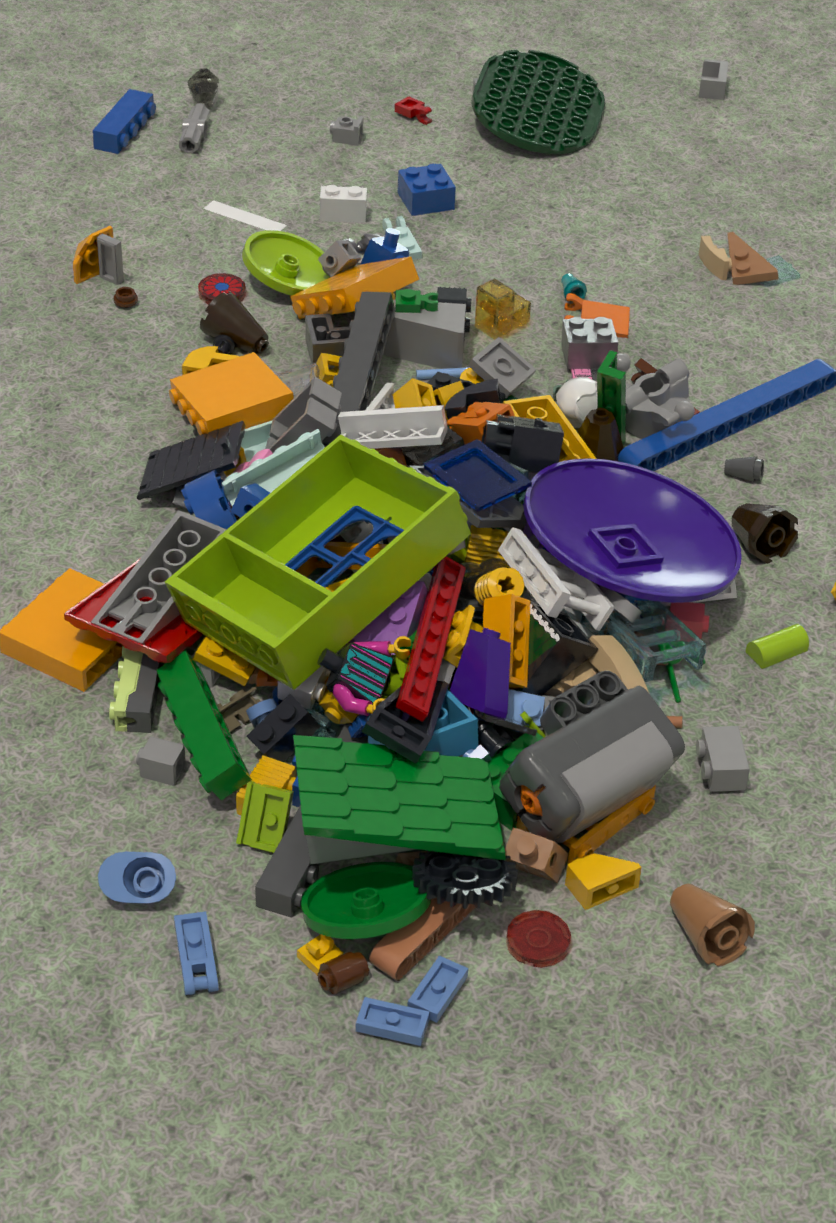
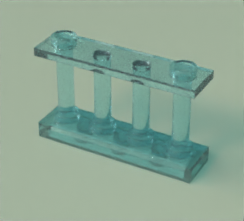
(668, 629)

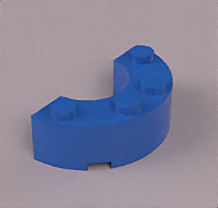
(207, 500)

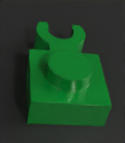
(412, 301)

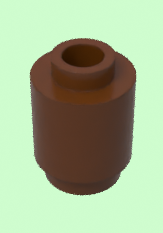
(343, 972)

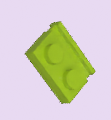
(264, 816)

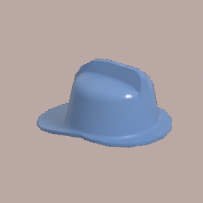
(137, 877)

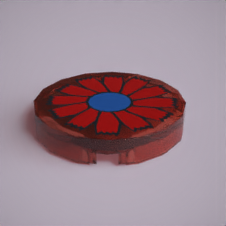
(218, 283)

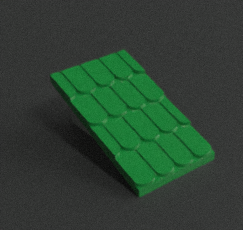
(378, 802)

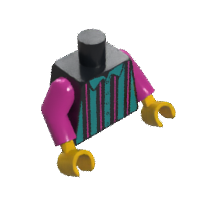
(361, 672)

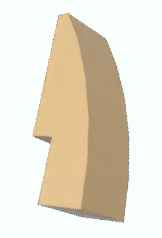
(614, 658)

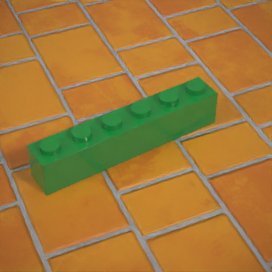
(203, 726)

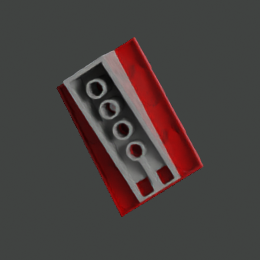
(136, 602)

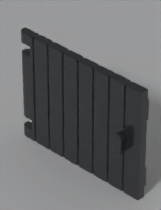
(191, 459)

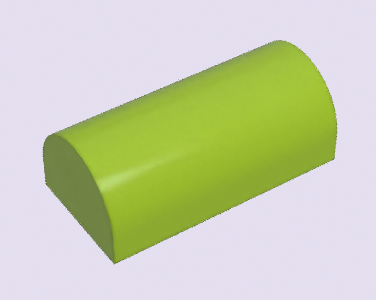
(778, 646)

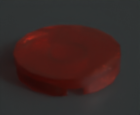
(538, 938)

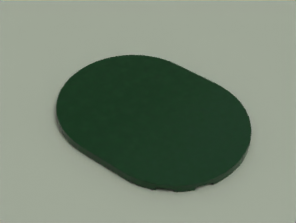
(538, 102)

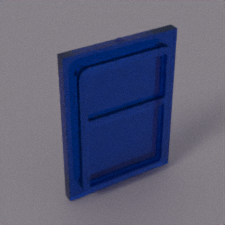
(478, 475)

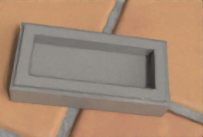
(110, 259)

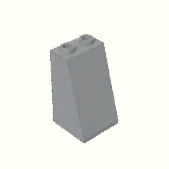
(429, 336)

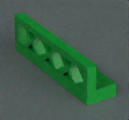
(612, 391)

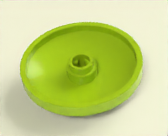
(283, 261)

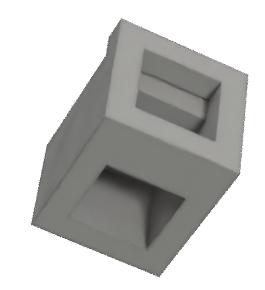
(347, 130)

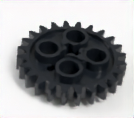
(464, 878)

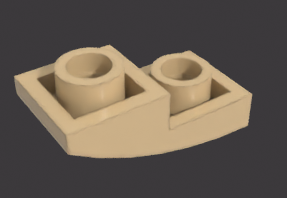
(714, 258)

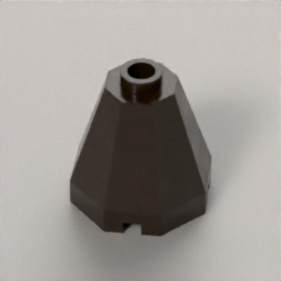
(601, 434)
(765, 530)

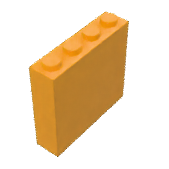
(344, 289)
(230, 393)
(53, 645)

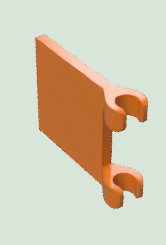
(593, 309)

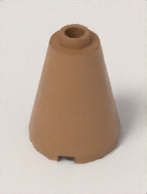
(712, 924)

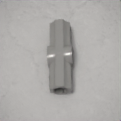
(194, 128)

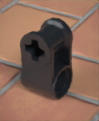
(494, 738)

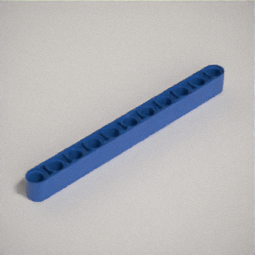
(730, 416)

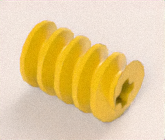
(498, 583)

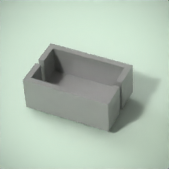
(310, 410)

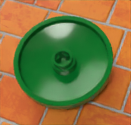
(363, 901)

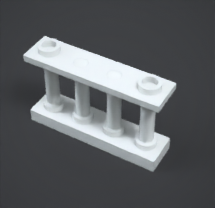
(553, 582)

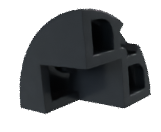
(481, 392)

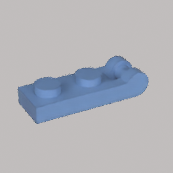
(195, 952)

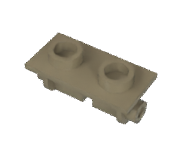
(237, 707)

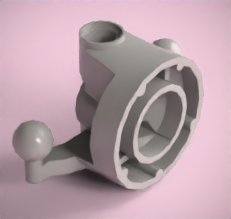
(656, 398)

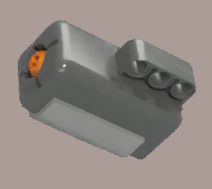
(594, 760)

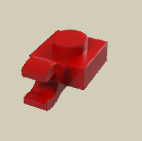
(412, 107)

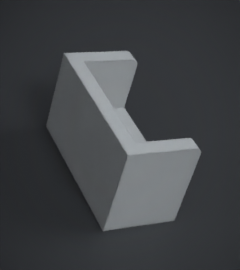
(713, 79)

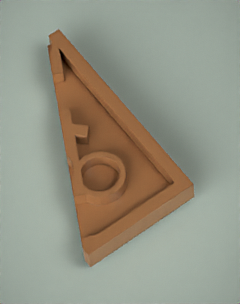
(748, 264)

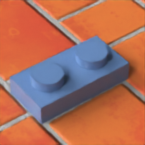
(438, 987)
(392, 1021)

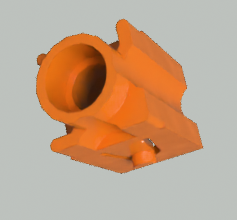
(471, 424)

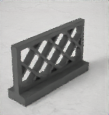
(503, 514)

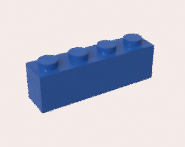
(123, 121)

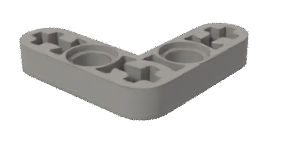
(622, 606)

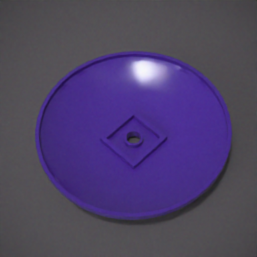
(632, 530)

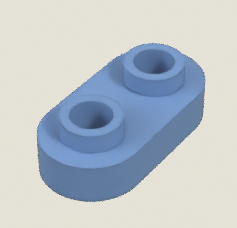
(260, 711)

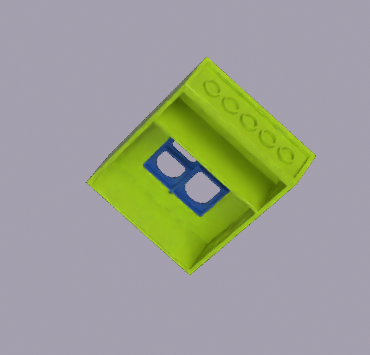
(246, 581)

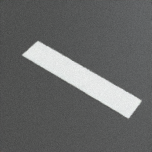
(244, 216)

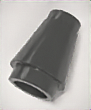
(745, 468)

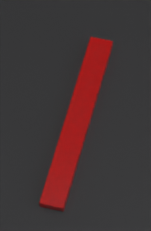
(431, 639)

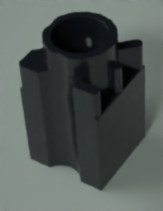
(524, 441)

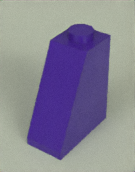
(484, 673)

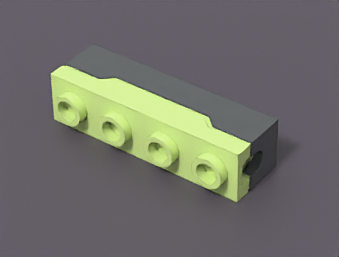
(135, 692)

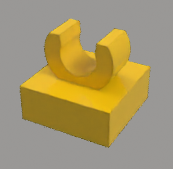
(317, 952)

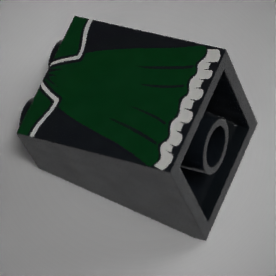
(554, 649)

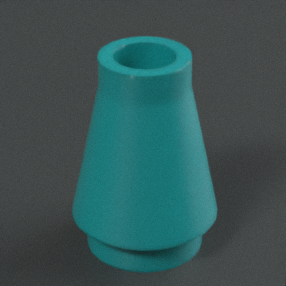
(573, 285)

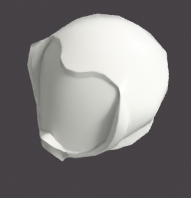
(577, 399)

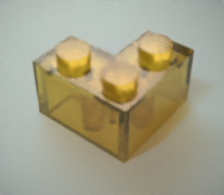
(500, 309)

